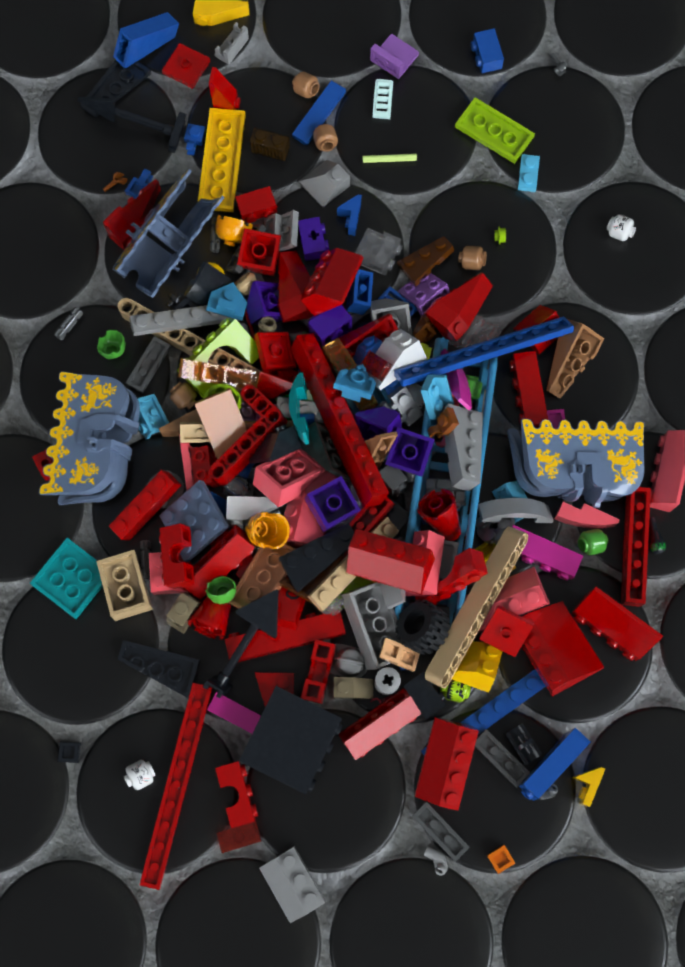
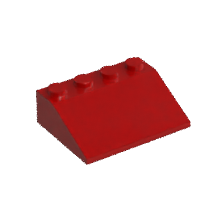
(616, 624)
(559, 648)

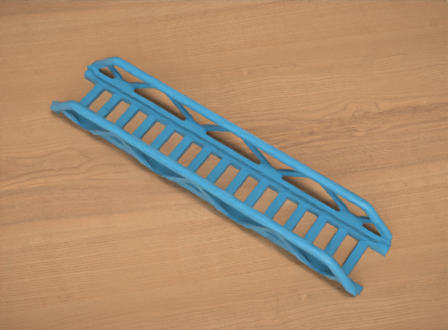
(467, 521)

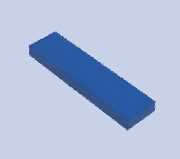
(319, 112)

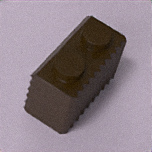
(269, 144)

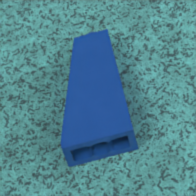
(143, 38)
(554, 764)

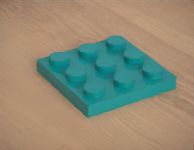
(69, 578)

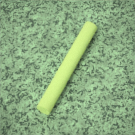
(389, 158)

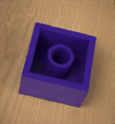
(330, 325)
(332, 504)

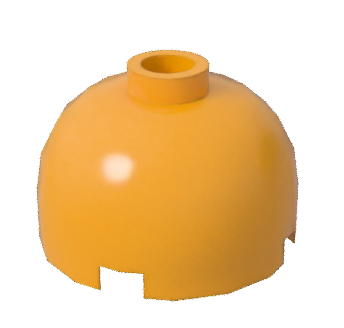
(230, 230)

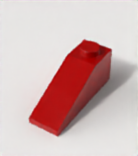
(222, 91)

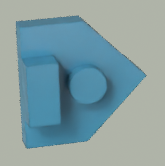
(227, 302)
(355, 383)

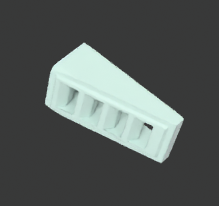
(382, 87)

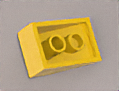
(479, 666)

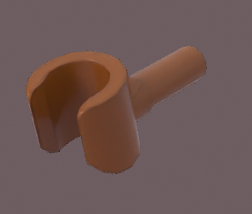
(116, 179)

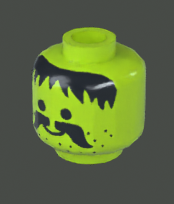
(456, 691)

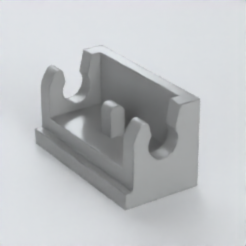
(232, 44)

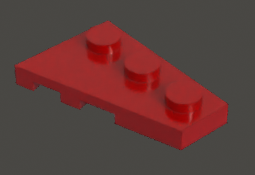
(268, 682)

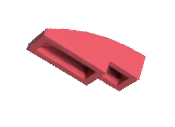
(585, 516)

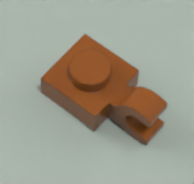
(446, 424)

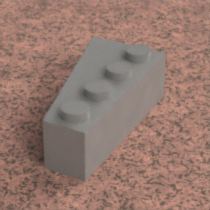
(465, 448)

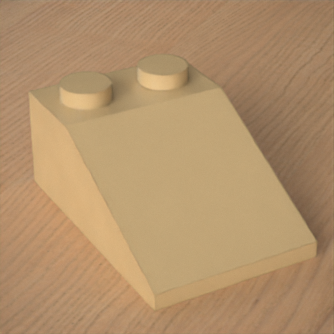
(124, 585)

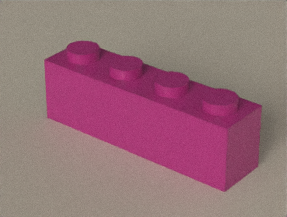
(550, 556)

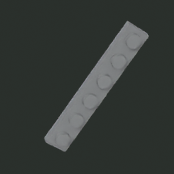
(174, 320)

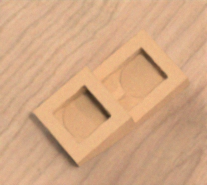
(399, 655)

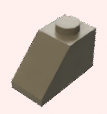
(353, 688)

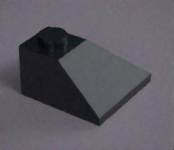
(277, 444)

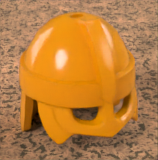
(268, 530)

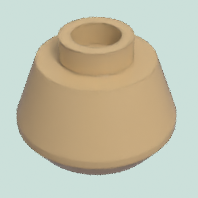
(245, 282)

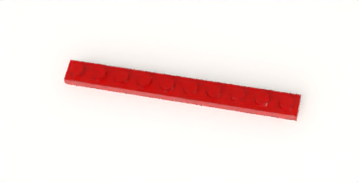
(175, 787)

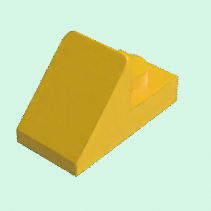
(592, 780)

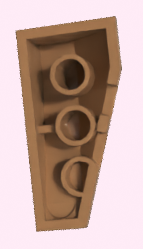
(571, 355)

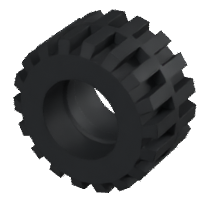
(422, 627)

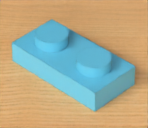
(528, 173)

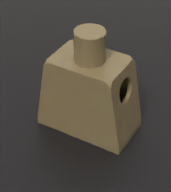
(182, 611)

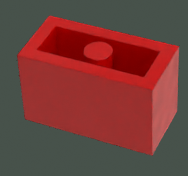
(256, 204)

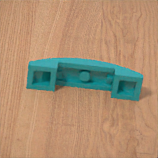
(297, 393)

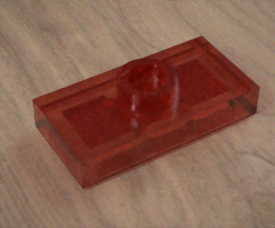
(376, 365)
(238, 837)

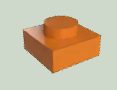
(501, 859)

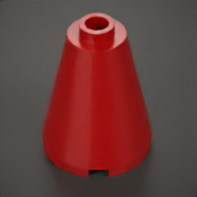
(441, 513)
(211, 619)

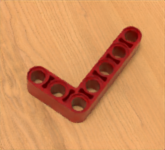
(251, 436)

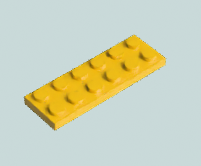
(222, 157)

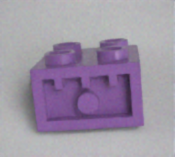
(393, 56)
(425, 293)

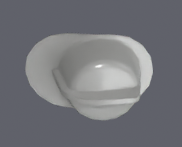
(348, 662)

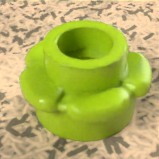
(500, 235)

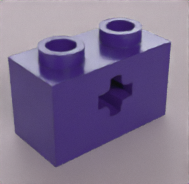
(309, 229)

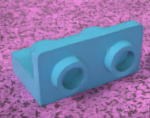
(436, 394)
(151, 416)

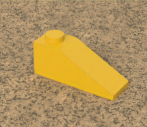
(218, 11)

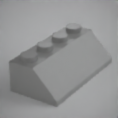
(370, 622)

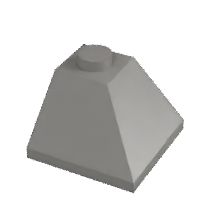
(326, 182)
(398, 310)

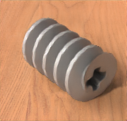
(389, 673)

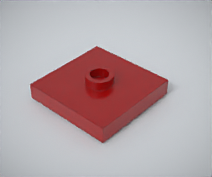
(186, 65)
(275, 351)
(506, 631)

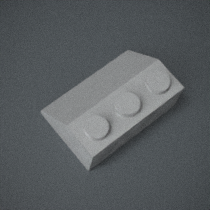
(292, 884)

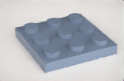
(200, 513)

